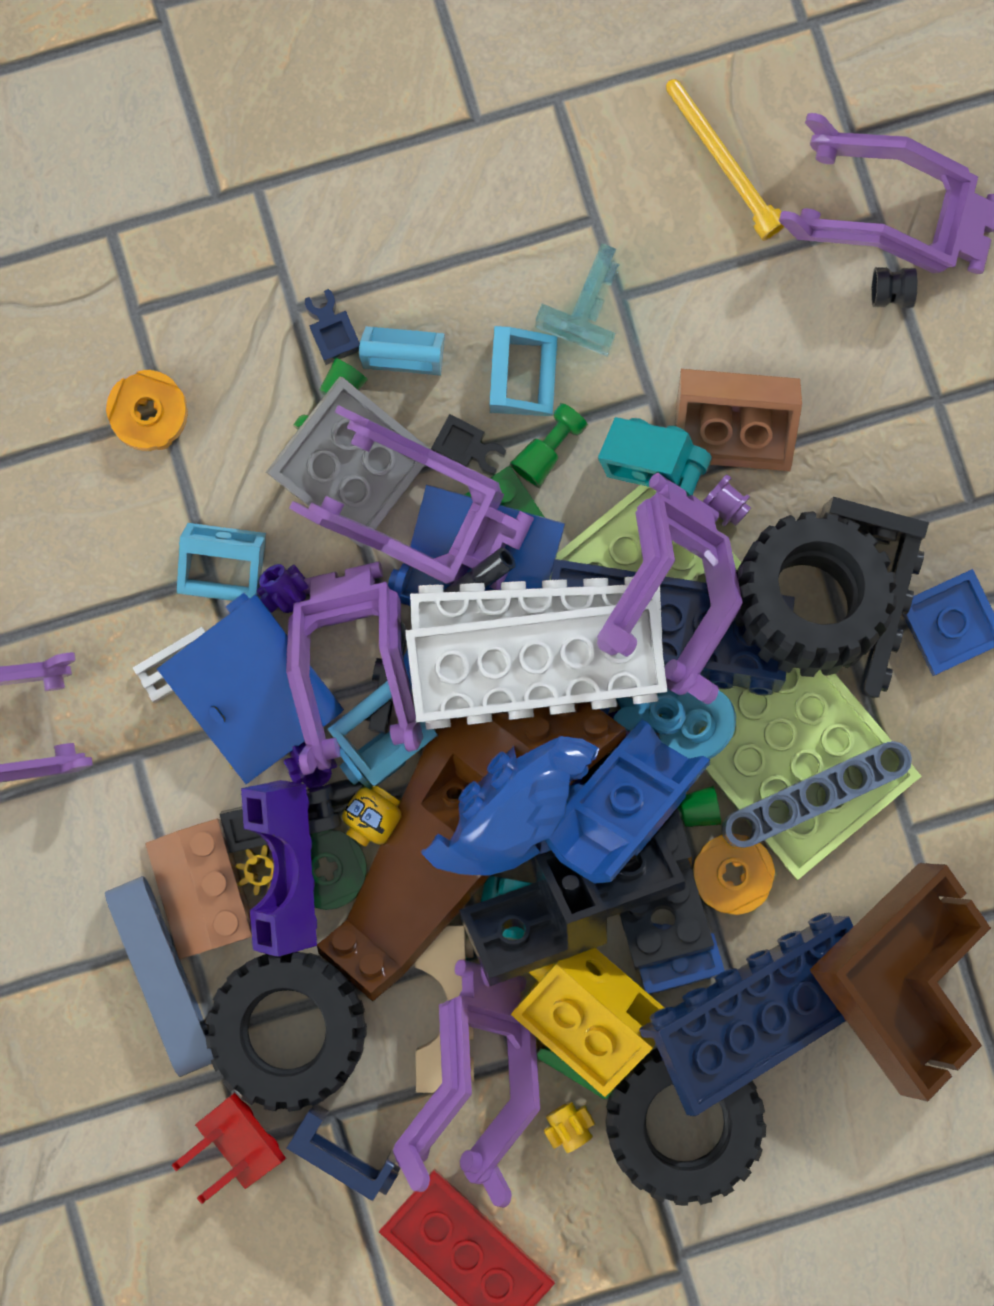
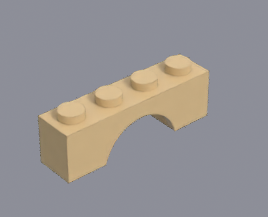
(440, 962)

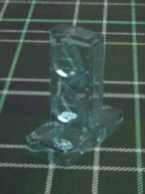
(588, 307)

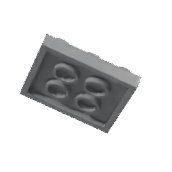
(325, 463)

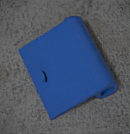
(436, 530)
(243, 674)

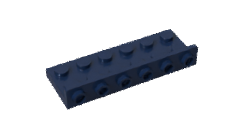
(682, 610)
(748, 1017)

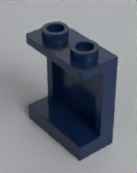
(338, 1161)

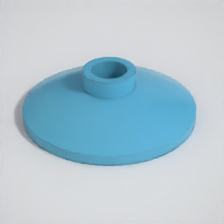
(720, 723)

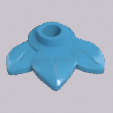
(667, 704)

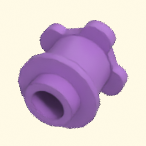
(728, 502)

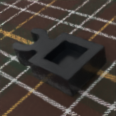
(463, 443)

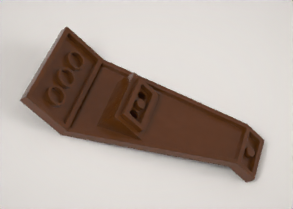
(404, 895)

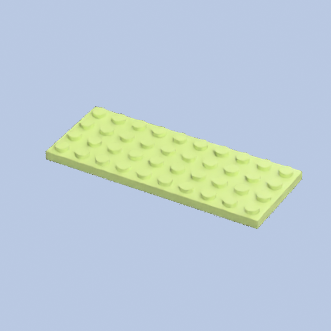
(775, 735)

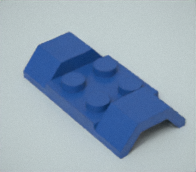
(623, 805)

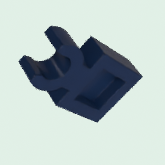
(333, 332)

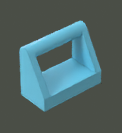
(402, 350)
(499, 376)
(219, 543)
(383, 755)

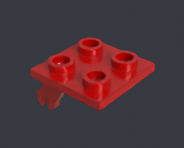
(239, 1140)

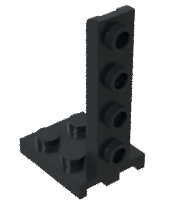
(908, 560)

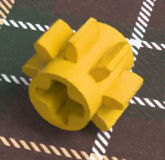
(251, 877)
(569, 1127)

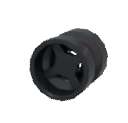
(894, 287)

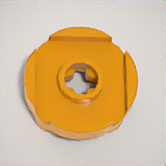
(138, 390)
(725, 896)

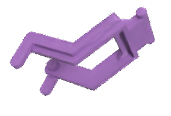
(961, 219)
(691, 524)
(479, 536)
(335, 602)
(52, 674)
(488, 1010)

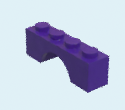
(286, 914)

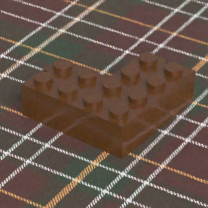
(888, 977)

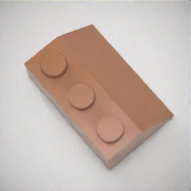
(741, 417)
(200, 888)

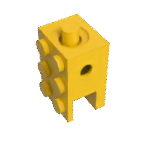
(589, 1017)

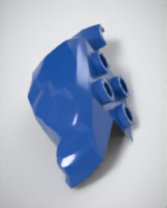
(512, 808)

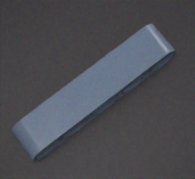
(835, 789)
(160, 975)

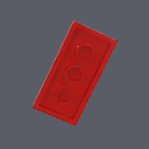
(463, 1249)

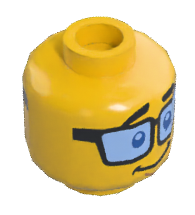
(371, 816)

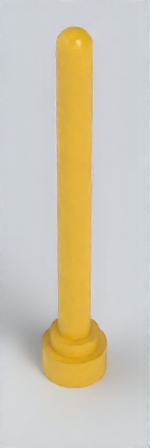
(765, 217)

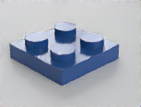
(951, 622)

